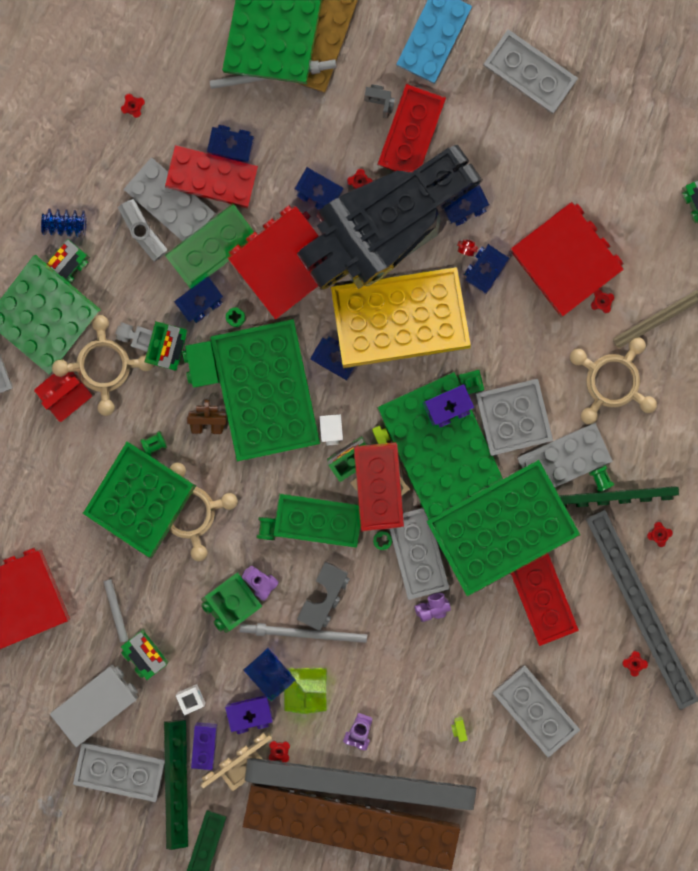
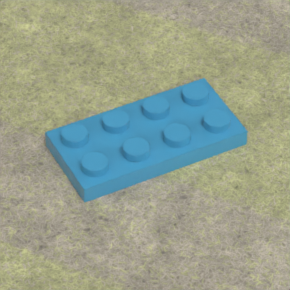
(433, 38)

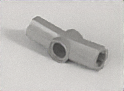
(134, 219)

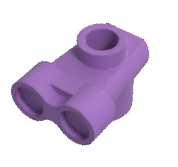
(262, 584)
(436, 607)
(357, 735)

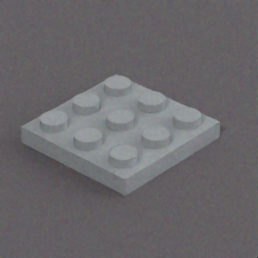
(514, 417)

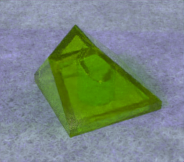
(307, 692)

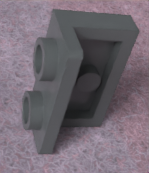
(377, 95)

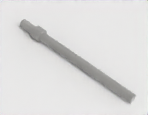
(315, 68)
(261, 629)

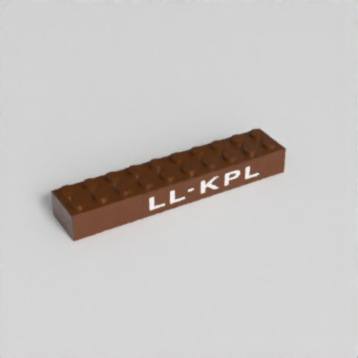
(351, 825)

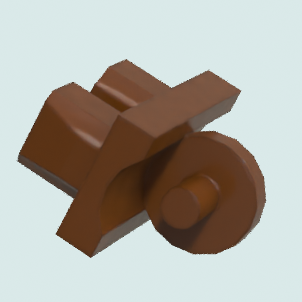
(206, 416)

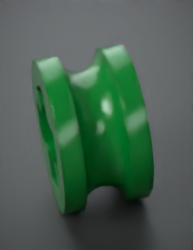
(380, 534)

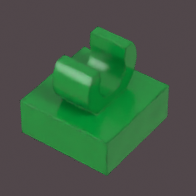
(472, 381)

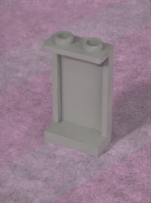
(94, 705)

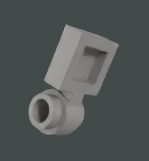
(141, 337)

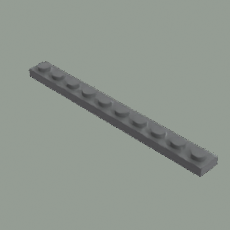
(642, 609)

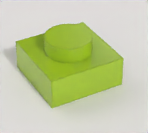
(381, 435)
(459, 729)

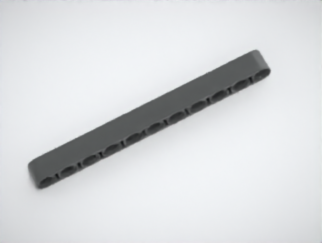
(360, 784)

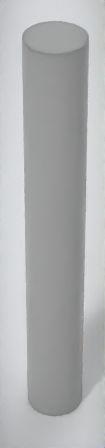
(115, 610)

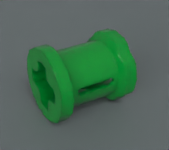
(230, 313)
(150, 449)
(601, 478)
(266, 528)

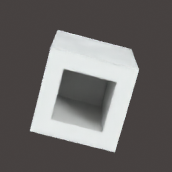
(331, 429)
(190, 699)

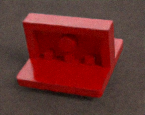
(63, 394)

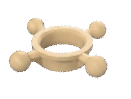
(579, 357)
(61, 367)
(228, 501)

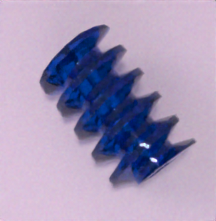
(63, 222)

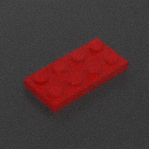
(411, 130)
(211, 176)
(378, 486)
(544, 600)

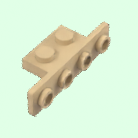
(234, 770)

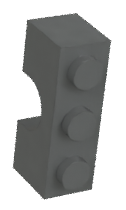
(333, 580)

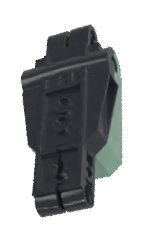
(386, 220)

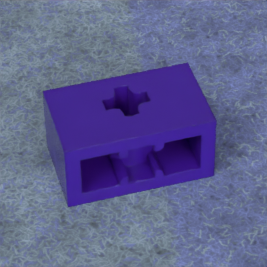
(460, 400)
(237, 711)
(204, 746)

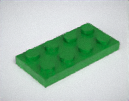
(209, 246)
(317, 520)

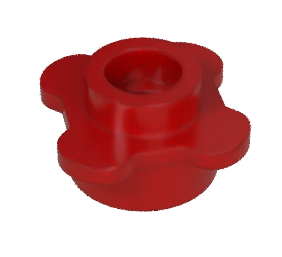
(136, 111)
(360, 175)
(467, 247)
(605, 307)
(659, 528)
(635, 657)
(275, 746)

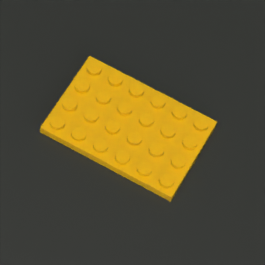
(400, 317)

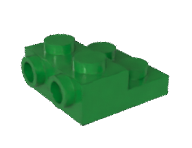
(230, 603)

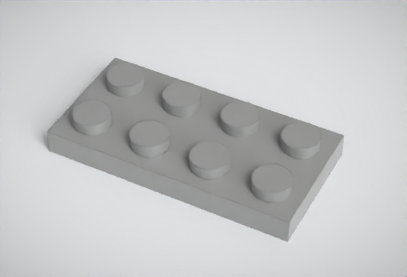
(530, 71)
(175, 209)
(570, 455)
(418, 556)
(536, 711)
(119, 772)

